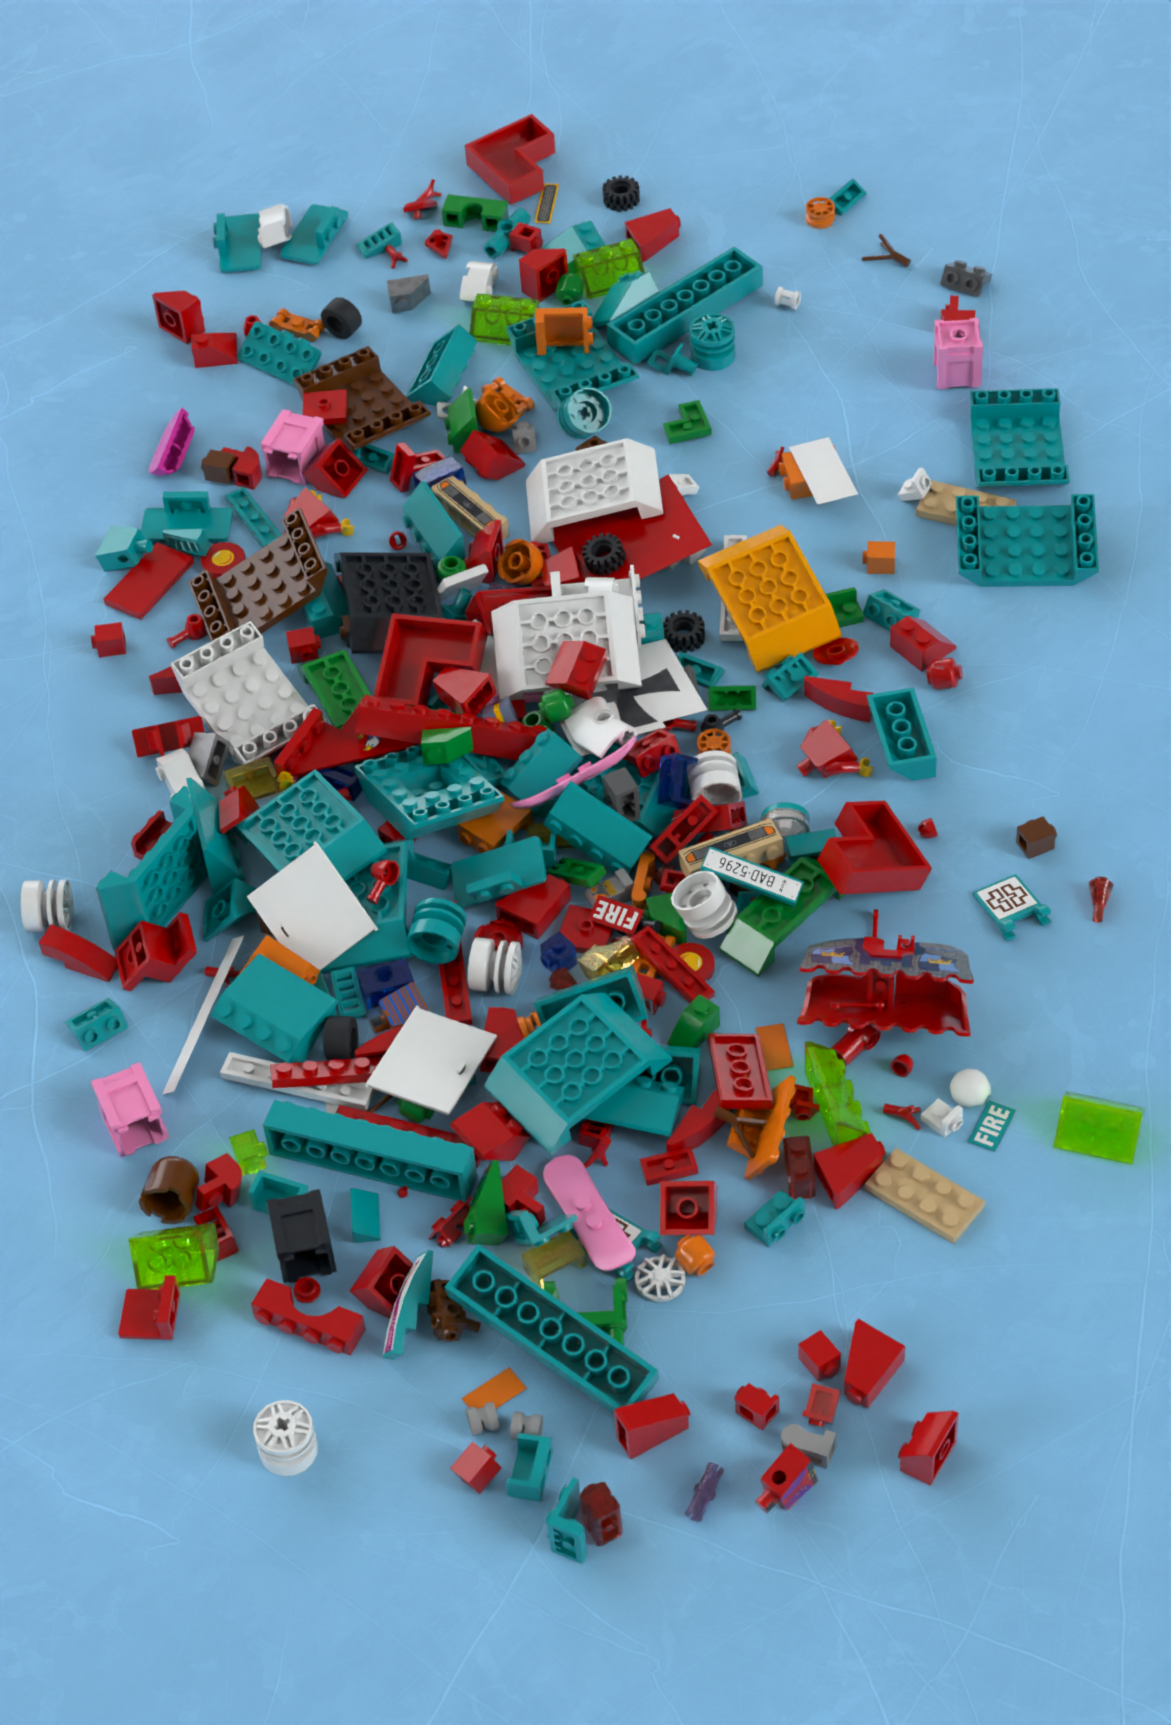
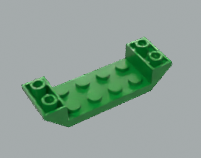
(335, 685)
(769, 921)

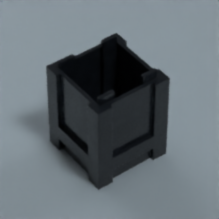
(301, 1236)

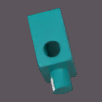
(122, 548)

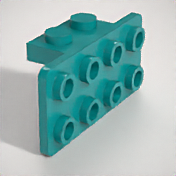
(314, 234)
(237, 242)
(278, 352)
(187, 511)
(498, 872)

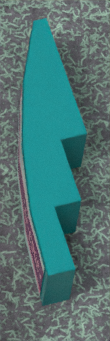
(412, 1297)

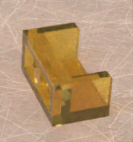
(257, 777)
(552, 1257)

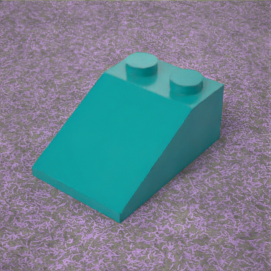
(576, 240)
(624, 296)

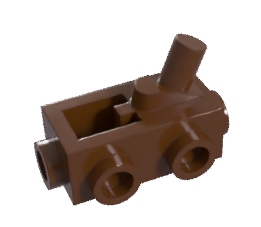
(446, 1315)

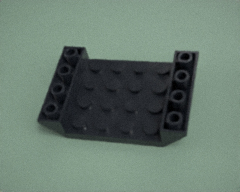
(381, 586)

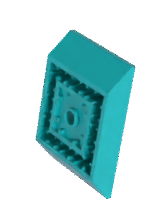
(425, 797)

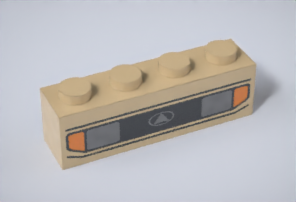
(467, 507)
(753, 843)

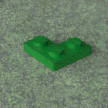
(691, 426)

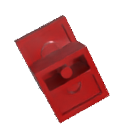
(155, 951)

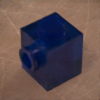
(558, 953)

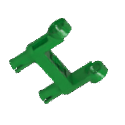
(611, 1322)

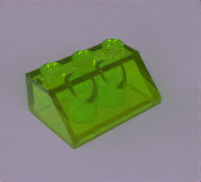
(603, 266)
(494, 313)
(1099, 1127)
(179, 1251)

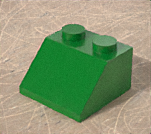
(461, 420)

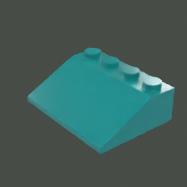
(216, 847)
(275, 1009)

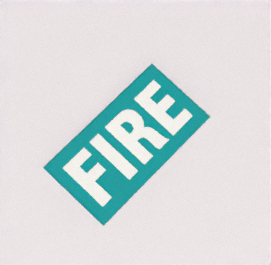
(991, 1126)

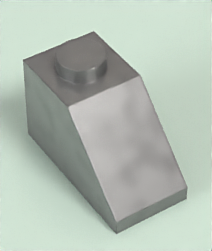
(408, 292)
(208, 755)

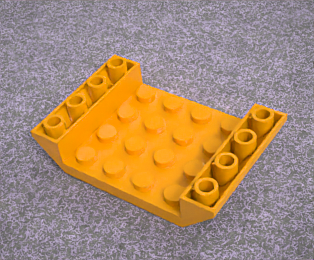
(772, 597)

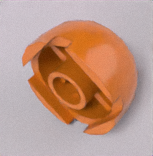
(496, 411)
(520, 562)

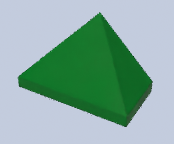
(732, 697)

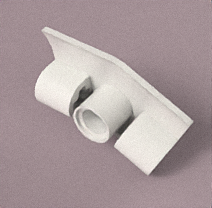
(596, 727)

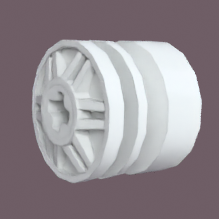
(715, 778)
(704, 904)
(53, 905)
(490, 965)
(285, 1438)

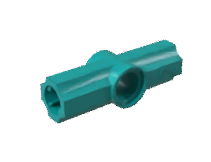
(500, 240)

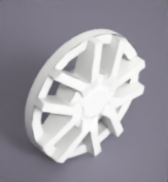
(660, 1278)

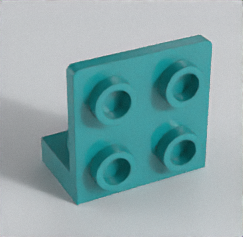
(528, 1232)
(564, 1532)

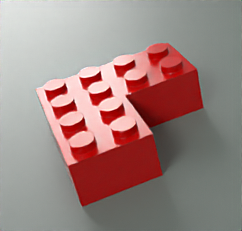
(509, 158)
(424, 646)
(873, 852)

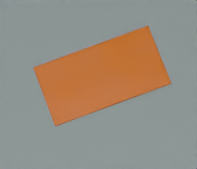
(775, 1046)
(496, 1390)

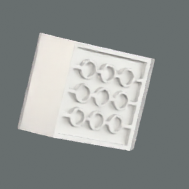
(592, 485)
(533, 629)
(242, 694)

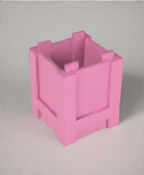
(957, 353)
(292, 445)
(130, 1109)

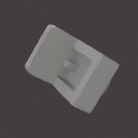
(524, 437)

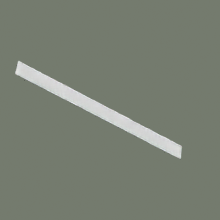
(203, 1015)

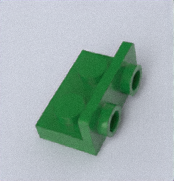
(846, 607)

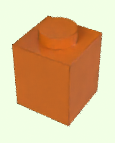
(879, 557)

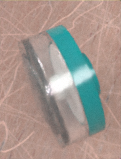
(788, 818)

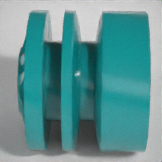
(712, 341)
(593, 406)
(436, 930)

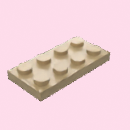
(941, 502)
(924, 1195)

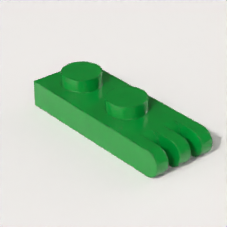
(578, 872)

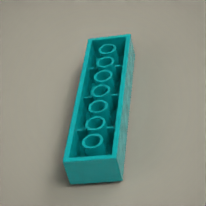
(673, 309)
(370, 1150)
(550, 1331)

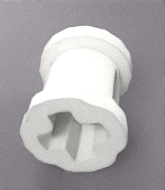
(793, 302)

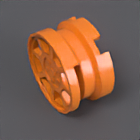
(820, 214)
(713, 742)
(528, 1024)

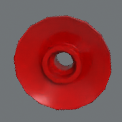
(836, 651)

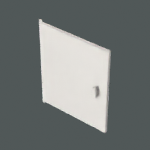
(312, 908)
(428, 1061)

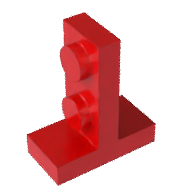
(407, 462)

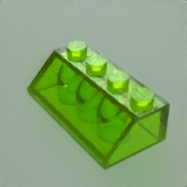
(833, 1094)

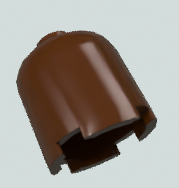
(170, 1189)

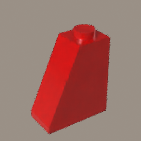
(653, 232)
(464, 689)
(729, 817)
(535, 906)
(505, 1025)
(848, 1167)
(870, 1363)
(650, 1423)

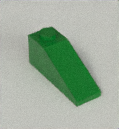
(487, 1217)

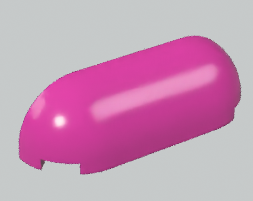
(172, 445)

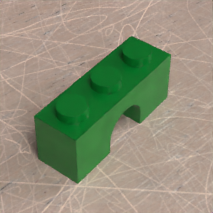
(460, 209)

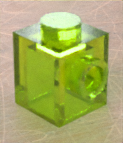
(249, 1152)

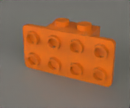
(765, 1140)

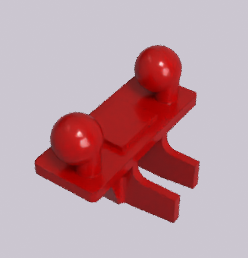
(166, 736)

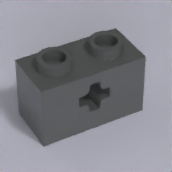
(622, 794)

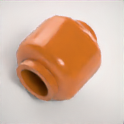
(695, 1255)

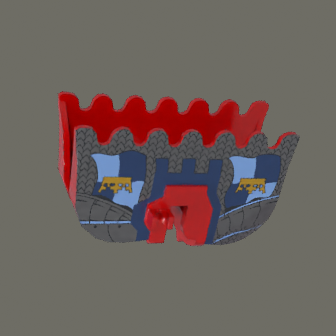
(922, 985)

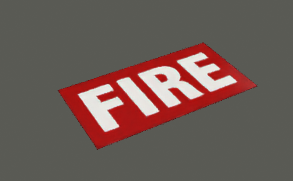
(616, 915)

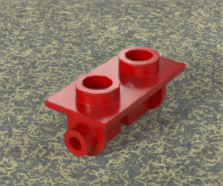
(446, 1229)

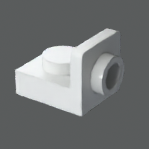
(684, 484)
(915, 487)
(942, 1117)

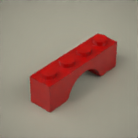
(337, 1330)

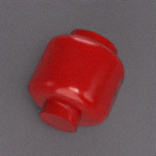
(944, 673)

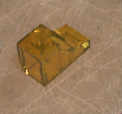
(608, 958)

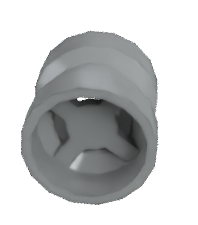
(482, 1418)
(526, 1424)

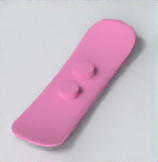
(585, 773)
(595, 1225)

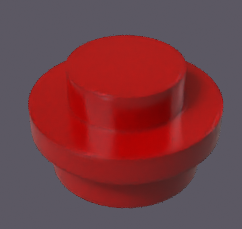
(306, 1290)

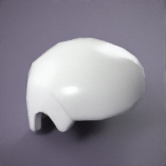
(970, 1087)

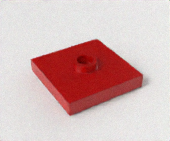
(326, 405)
(582, 931)

